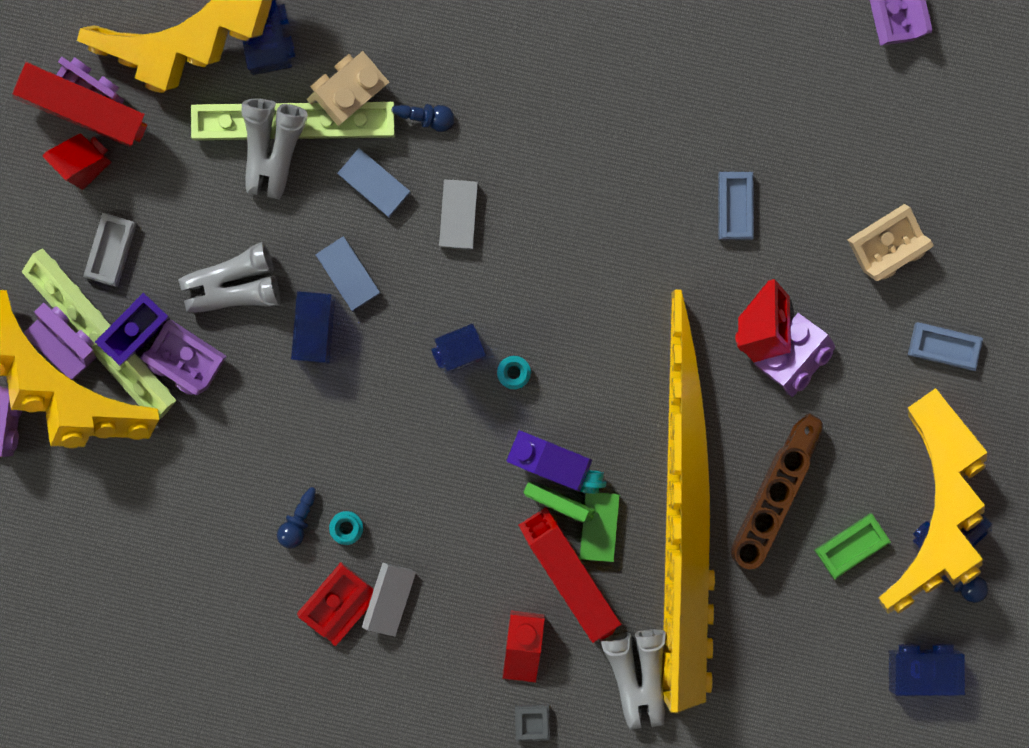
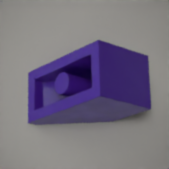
(132, 329)
(549, 460)

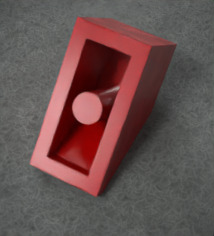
(78, 159)
(765, 324)
(523, 646)

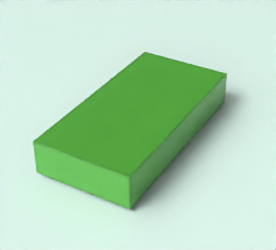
(559, 502)
(600, 534)
(852, 546)

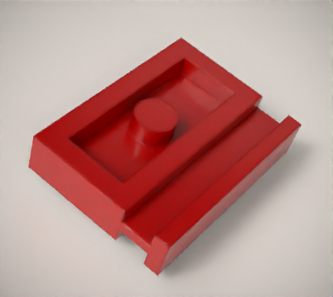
(337, 604)

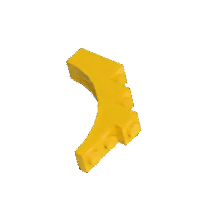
(199, 39)
(70, 409)
(945, 550)

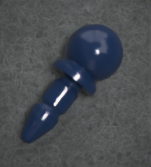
(438, 118)
(291, 532)
(974, 591)

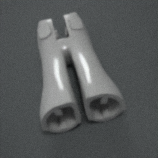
(258, 120)
(251, 262)
(651, 650)

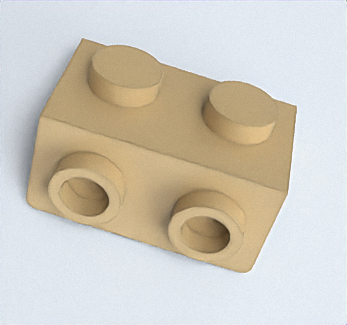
(349, 88)
(889, 243)

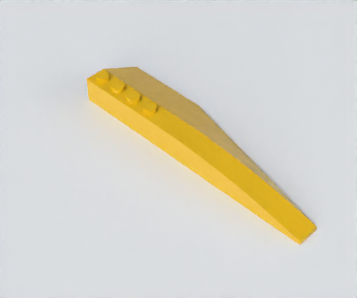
(687, 528)

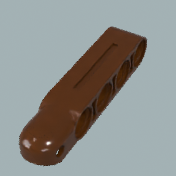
(803, 446)

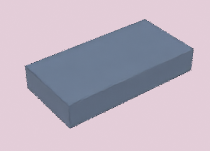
(374, 183)
(735, 206)
(348, 273)
(945, 346)

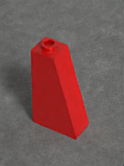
(79, 105)
(569, 575)

